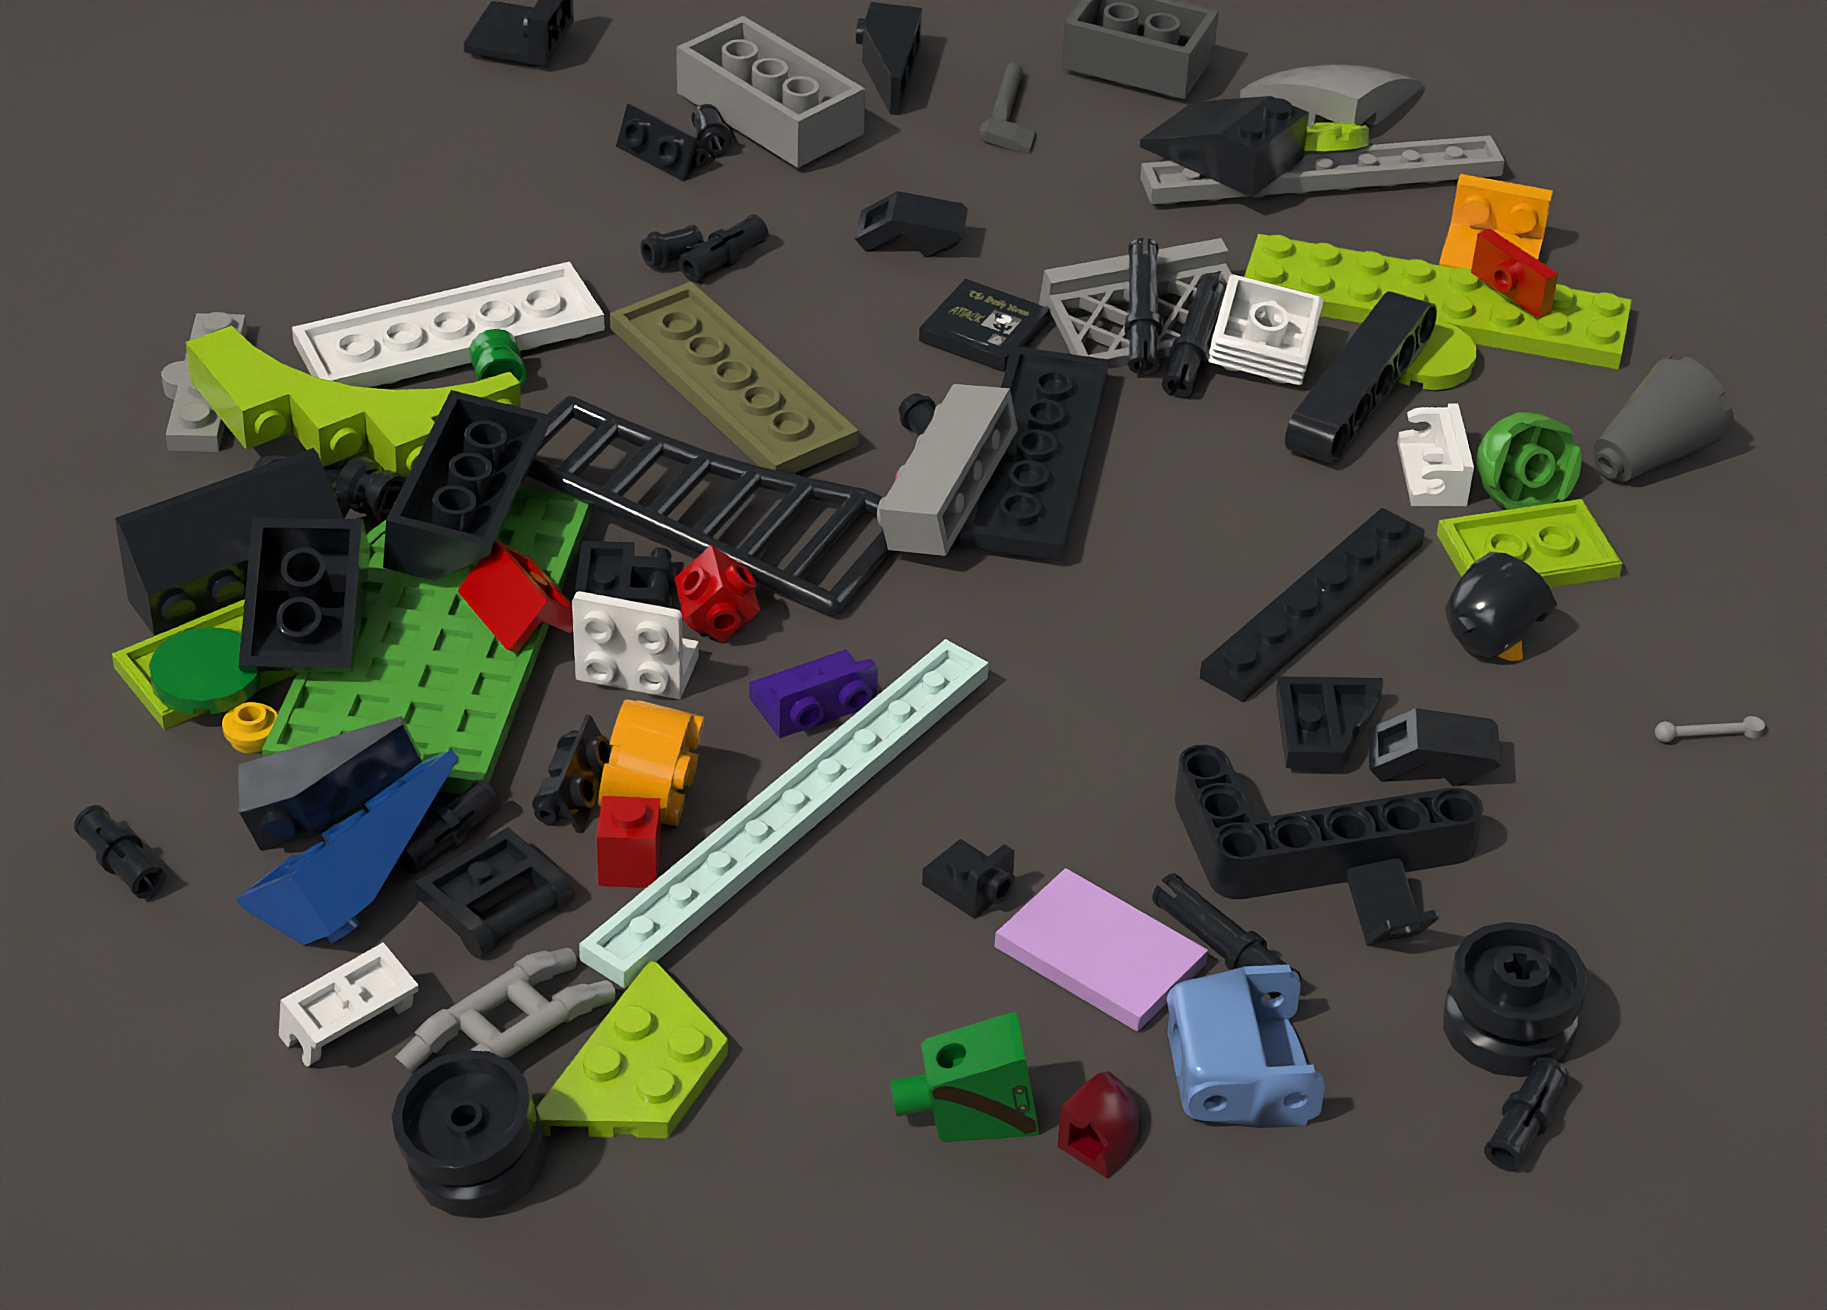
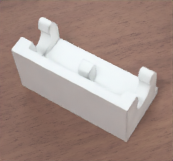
(1436, 459)
(344, 1000)

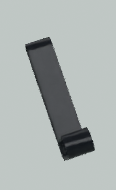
(1317, 846)

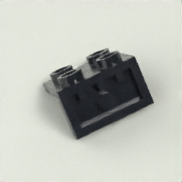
(521, 31)

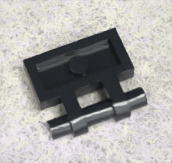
(612, 568)

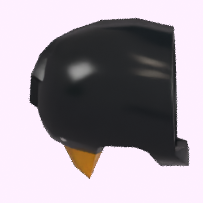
(1497, 606)

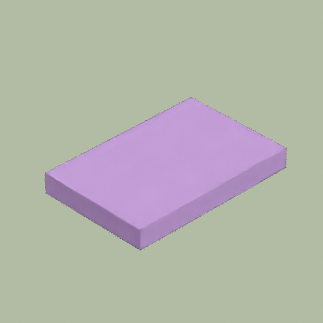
(1100, 949)

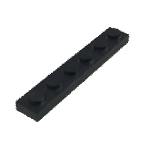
(1311, 605)

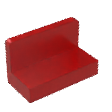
(514, 597)

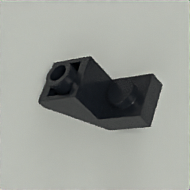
(924, 220)
(1451, 742)

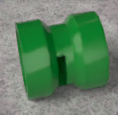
(496, 353)

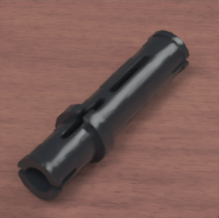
(1143, 322)
(1190, 349)
(1215, 928)

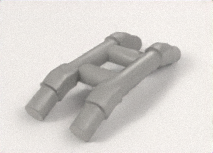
(518, 987)

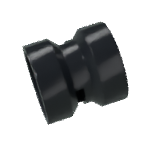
(368, 487)

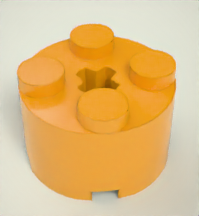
(652, 756)

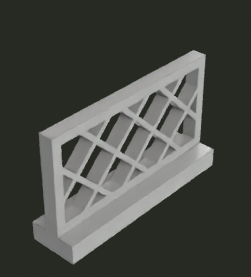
(1106, 282)

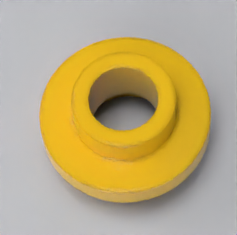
(248, 726)

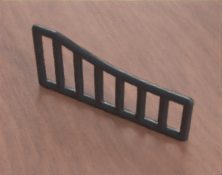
(699, 538)

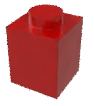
(628, 841)

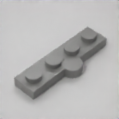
(192, 420)

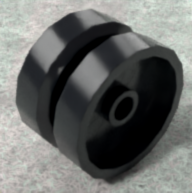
(1513, 998)
(470, 1133)

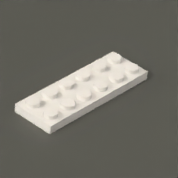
(438, 328)

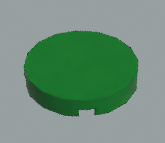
(202, 671)

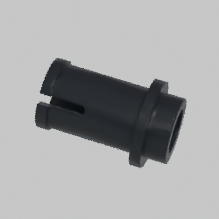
(711, 130)
(662, 248)
(916, 412)

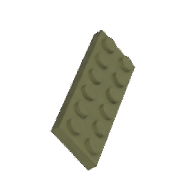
(734, 380)

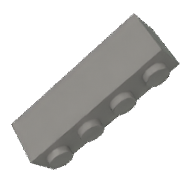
(947, 470)

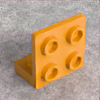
(1507, 208)

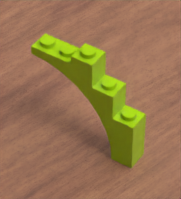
(269, 400)

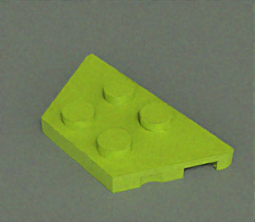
(639, 1064)

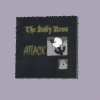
(983, 324)

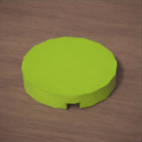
(1336, 136)
(1443, 360)

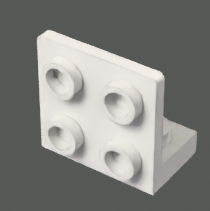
(631, 645)

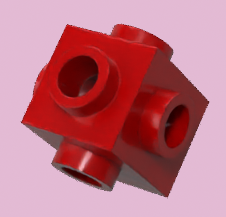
(717, 594)

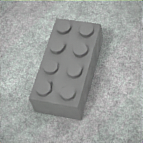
(771, 91)

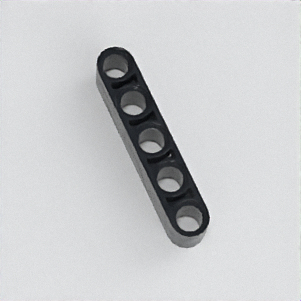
(1360, 377)

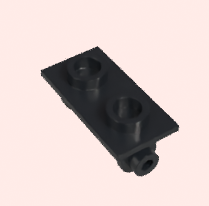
(660, 143)
(574, 776)

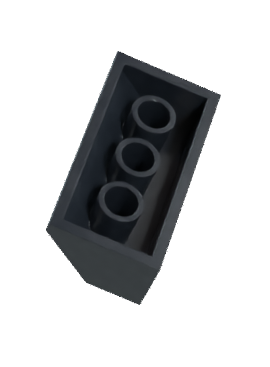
(461, 486)
(195, 547)

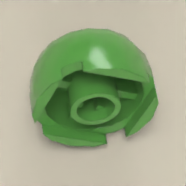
(1528, 461)

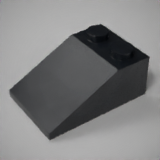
(1234, 140)
(304, 594)

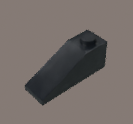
(890, 49)
(321, 781)

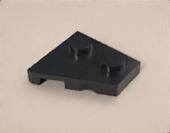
(1323, 717)

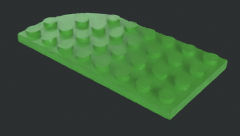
(433, 656)

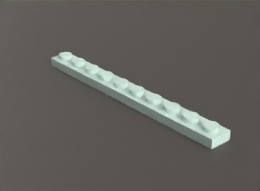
(781, 814)

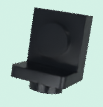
(970, 877)

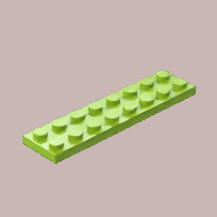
(1579, 328)

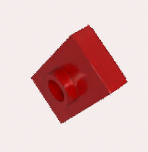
(1514, 273)

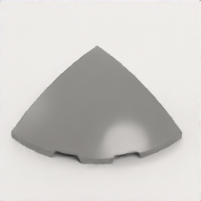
(1338, 92)

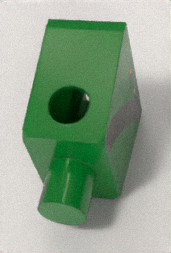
(973, 1083)

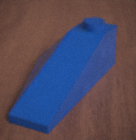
(331, 883)

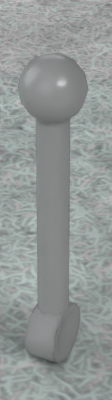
(1750, 727)

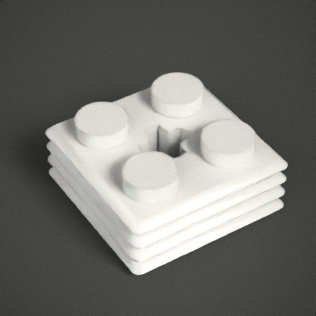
(1265, 330)

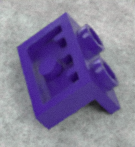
(814, 692)

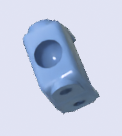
(1239, 1052)

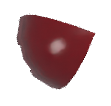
(1100, 1124)

